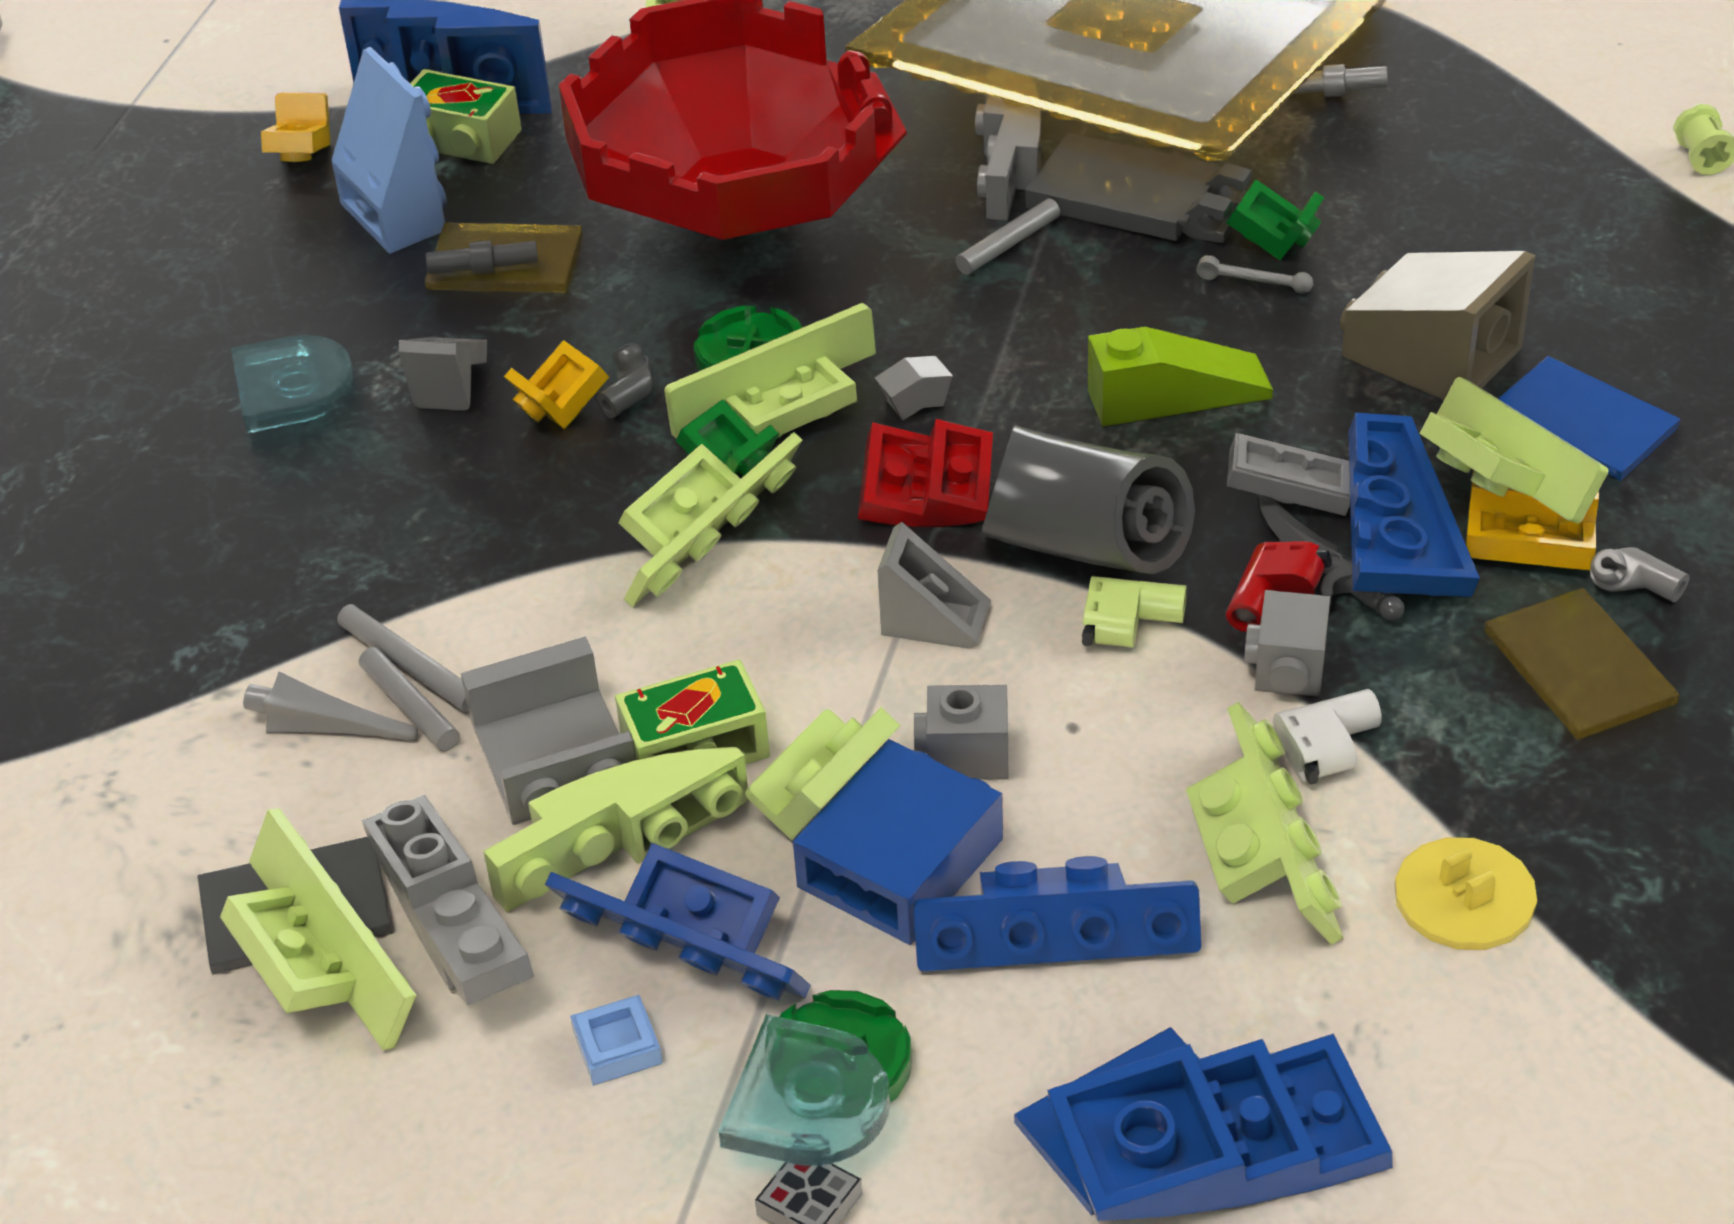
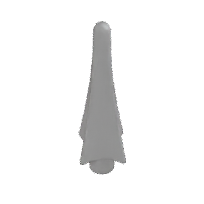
(301, 708)

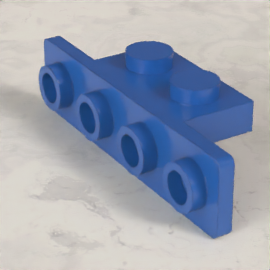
(695, 908)
(1056, 917)

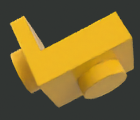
(300, 126)
(558, 386)

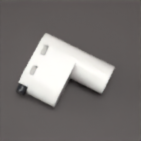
(1319, 733)

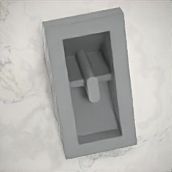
(926, 595)

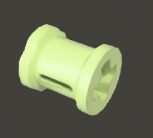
(1702, 133)

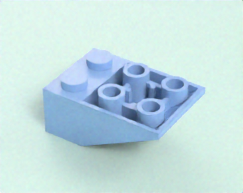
(388, 158)

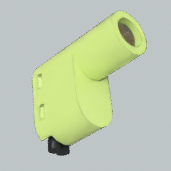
(1118, 604)

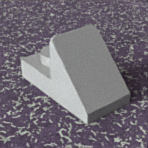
(440, 370)

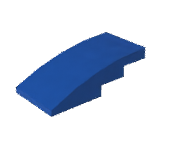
(452, 41)
(1218, 1129)

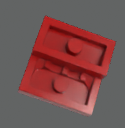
(926, 477)

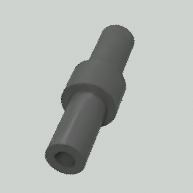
(482, 257)

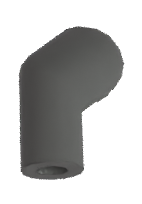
(633, 384)

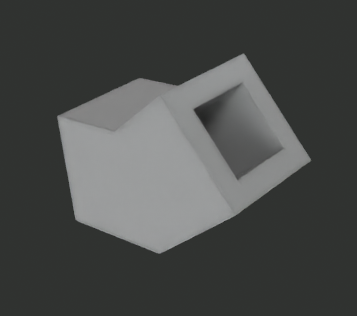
(915, 384)

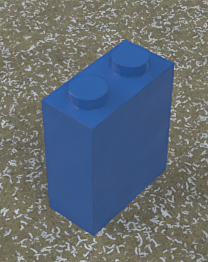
(898, 837)

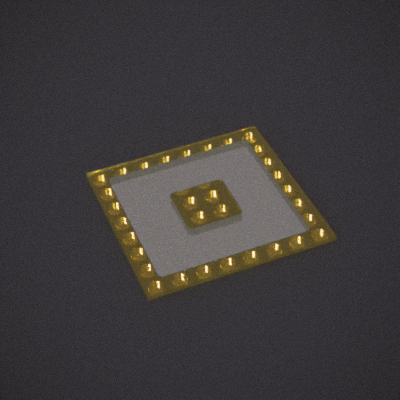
(1143, 68)

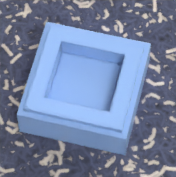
(616, 1039)

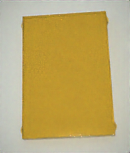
(556, 253)
(1581, 663)

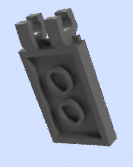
(1139, 189)

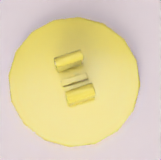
(1465, 893)

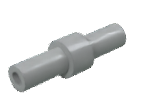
(1336, 79)

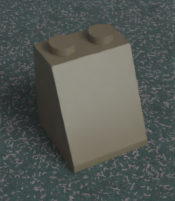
(1441, 318)

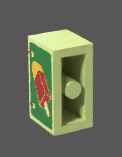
(469, 115)
(696, 712)

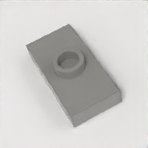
(1289, 474)

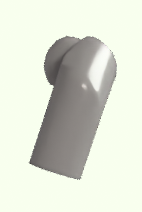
(1636, 569)

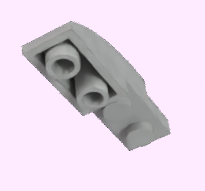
(1011, 152)
(445, 902)

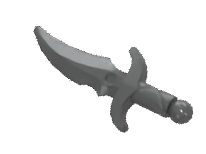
(1339, 575)

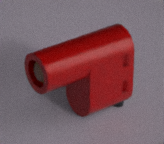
(1275, 567)

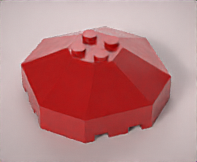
(726, 118)

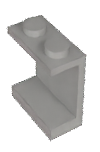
(543, 722)

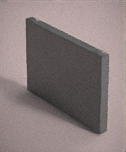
(348, 864)

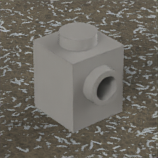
(1289, 643)
(966, 729)

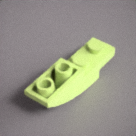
(612, 810)

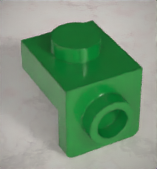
(1273, 221)
(728, 438)

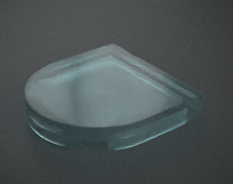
(290, 379)
(806, 1095)

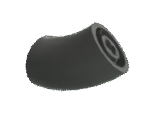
(1091, 503)

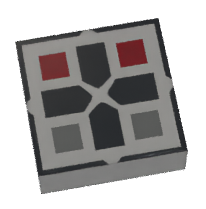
(808, 1195)

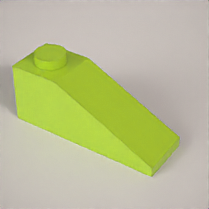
(1163, 374)

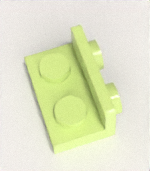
(817, 768)

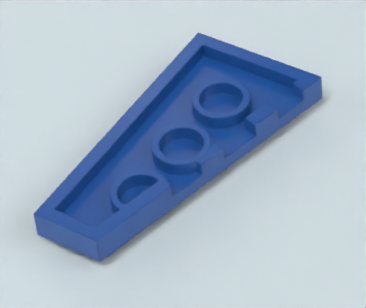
(1400, 516)

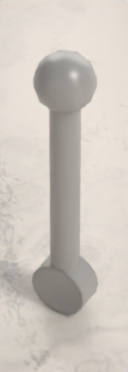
(1210, 267)

